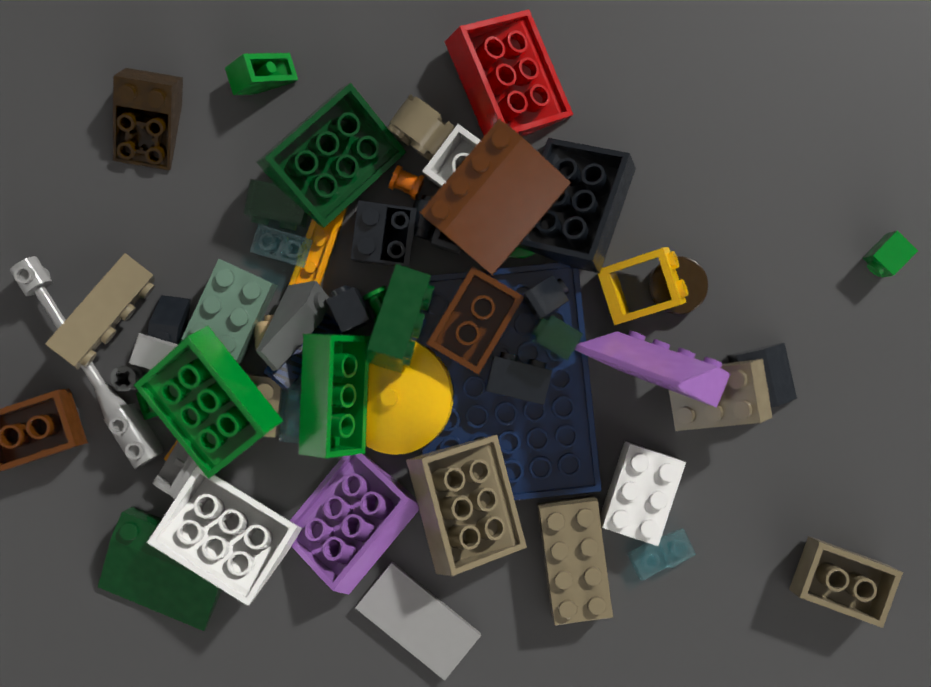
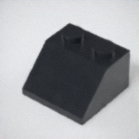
(777, 371)

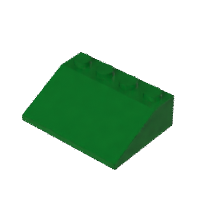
(207, 401)

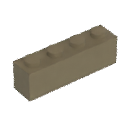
(101, 311)

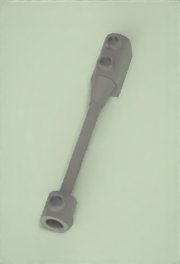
(122, 419)

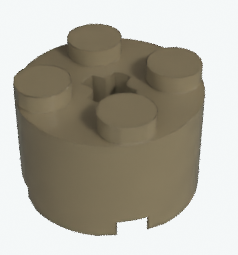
(420, 126)

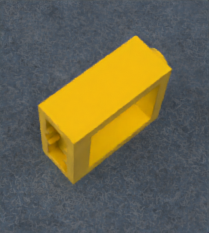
(614, 294)

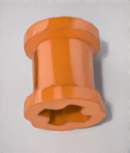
(406, 182)

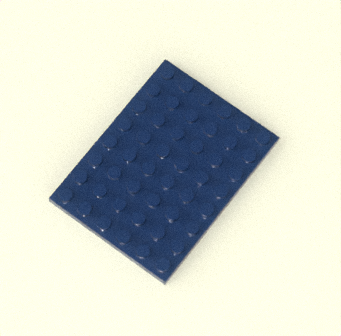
(543, 446)

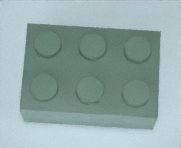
(232, 307)

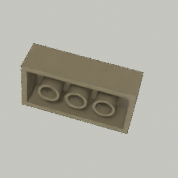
(575, 560)

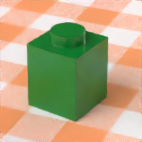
(889, 254)

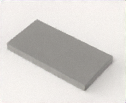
(418, 620)

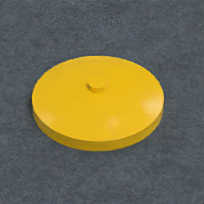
(408, 406)

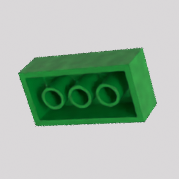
(333, 395)

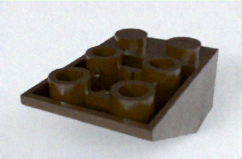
(146, 117)

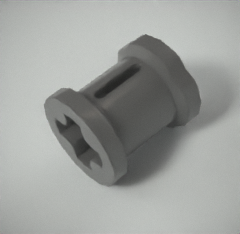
(118, 377)

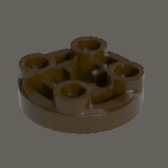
(694, 278)

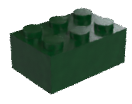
(400, 319)

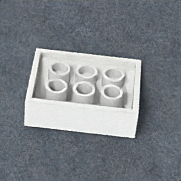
(224, 535)

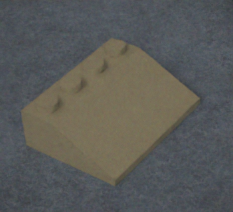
(466, 505)

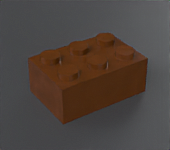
(475, 320)
(39, 428)

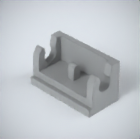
(175, 471)

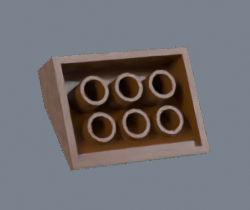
(495, 197)

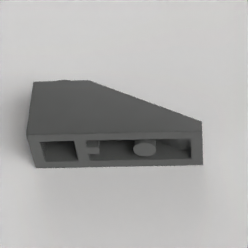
(297, 314)

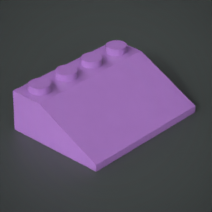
(659, 365)
(351, 521)

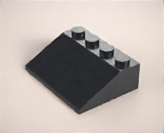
(586, 214)

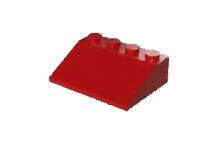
(508, 73)

